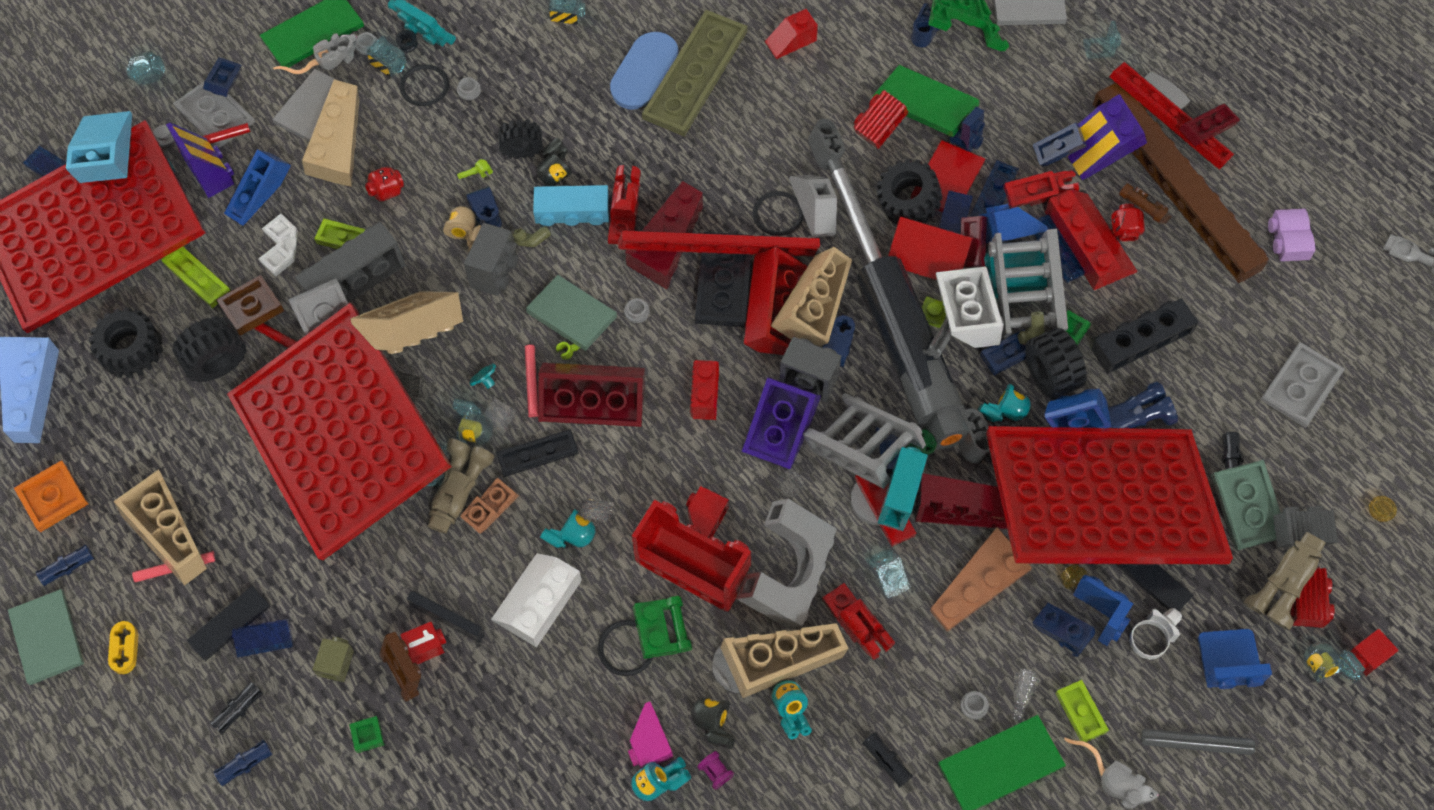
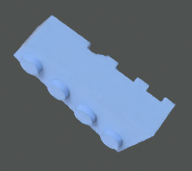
(26, 385)

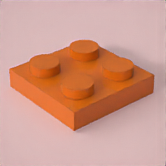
(51, 496)

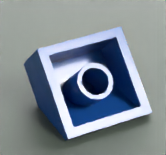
(1011, 223)
(1079, 410)

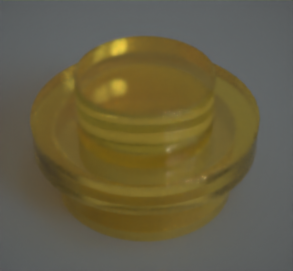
(1382, 509)
(1072, 575)

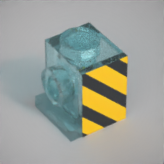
(566, 11)
(386, 57)

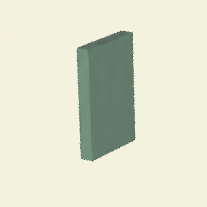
(571, 312)
(1247, 503)
(45, 637)

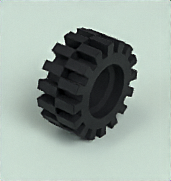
(520, 139)

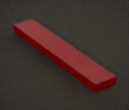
(1167, 112)

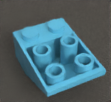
(100, 147)

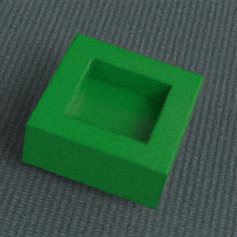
(1076, 326)
(366, 734)

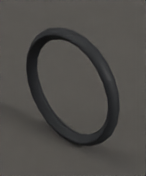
(421, 67)
(771, 232)
(601, 651)

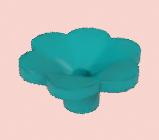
(484, 376)

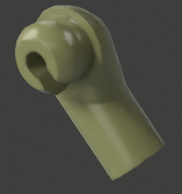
(531, 240)
(1034, 330)

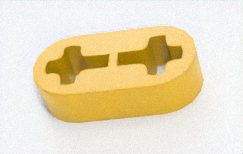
(116, 647)

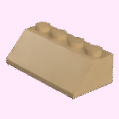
(409, 320)

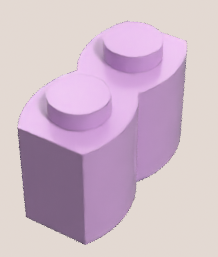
(1292, 235)

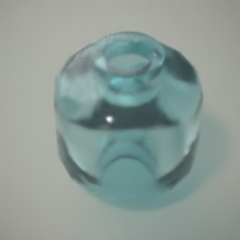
(145, 68)

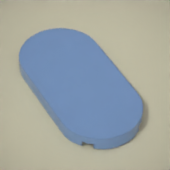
(643, 70)

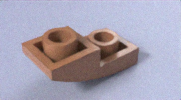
(490, 506)

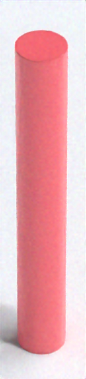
(531, 379)
(163, 569)

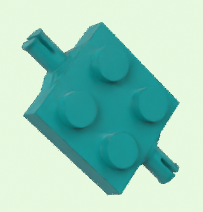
(420, 22)

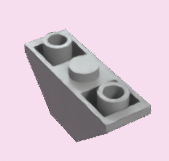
(817, 203)

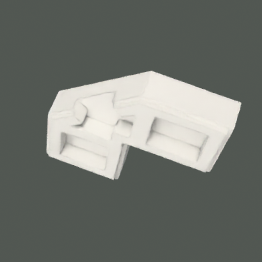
(284, 251)

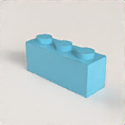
(571, 205)

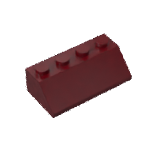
(591, 394)

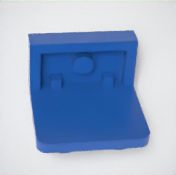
(1109, 602)
(1232, 659)

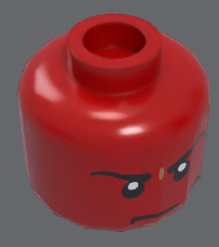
(384, 183)
(1127, 223)

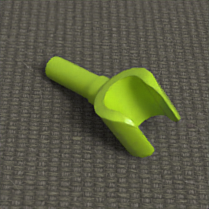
(480, 167)
(571, 348)

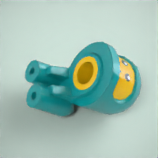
(1010, 405)
(575, 531)
(790, 704)
(655, 780)

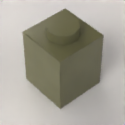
(333, 659)

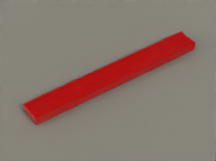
(715, 243)

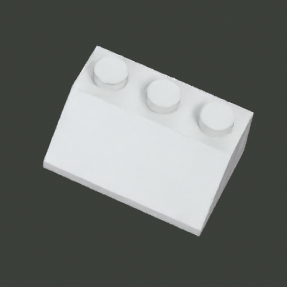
(971, 306)
(537, 598)

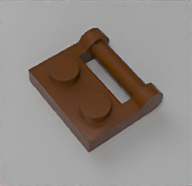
(1138, 197)
(405, 672)

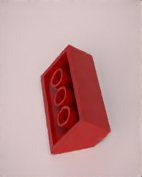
(1089, 238)
(772, 283)

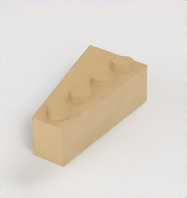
(334, 137)
(815, 299)
(158, 522)
(771, 658)

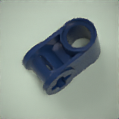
(922, 32)
(484, 207)
(840, 341)

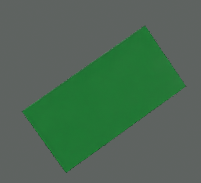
(297, 36)
(929, 100)
(1001, 764)

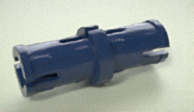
(64, 565)
(242, 763)

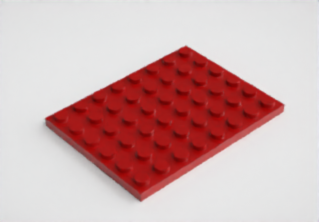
(78, 238)
(337, 432)
(1106, 496)

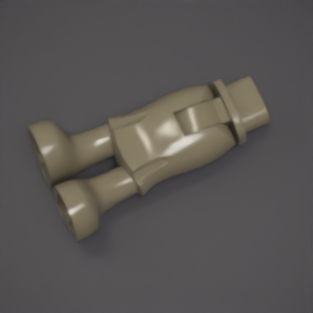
(456, 486)
(1289, 578)

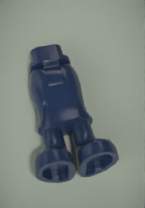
(1131, 414)

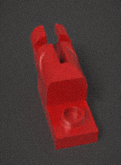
(1038, 188)
(624, 203)
(858, 621)

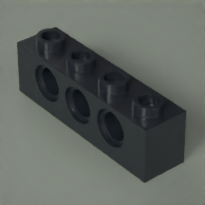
(1175, 314)

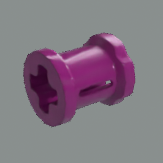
(715, 770)

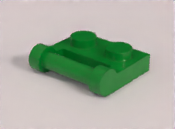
(653, 628)

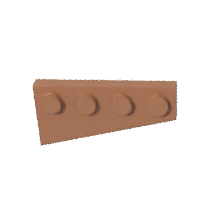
(979, 581)

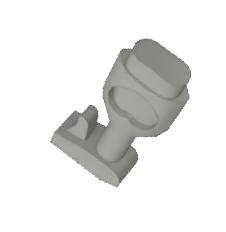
(1408, 251)

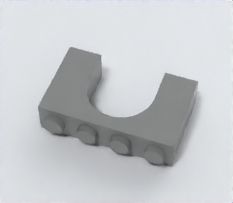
(811, 541)

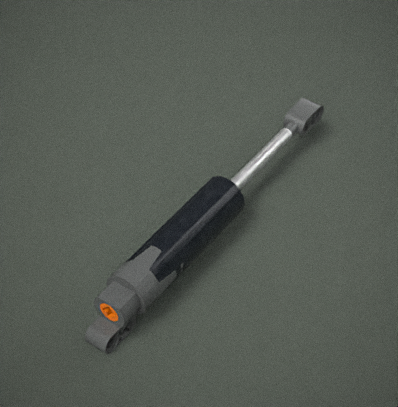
(903, 322)

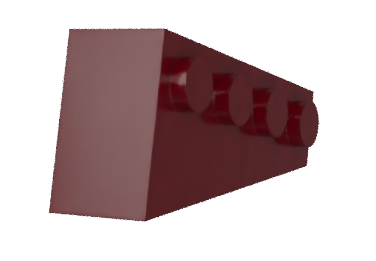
(675, 216)
(958, 503)

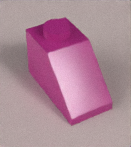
(649, 740)

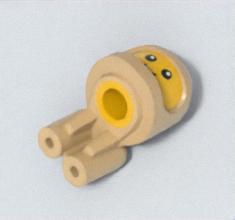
(462, 225)

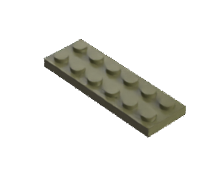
(694, 73)

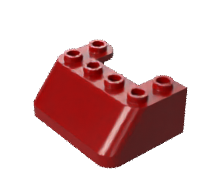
(689, 558)

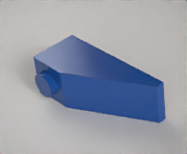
(257, 185)

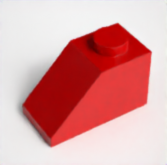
(792, 34)
(706, 510)

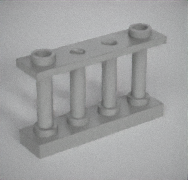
(1050, 269)
(858, 460)

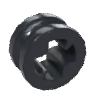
(406, 34)

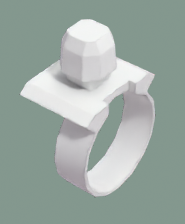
(1164, 622)

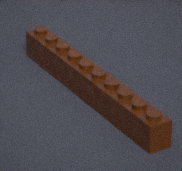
(1191, 194)

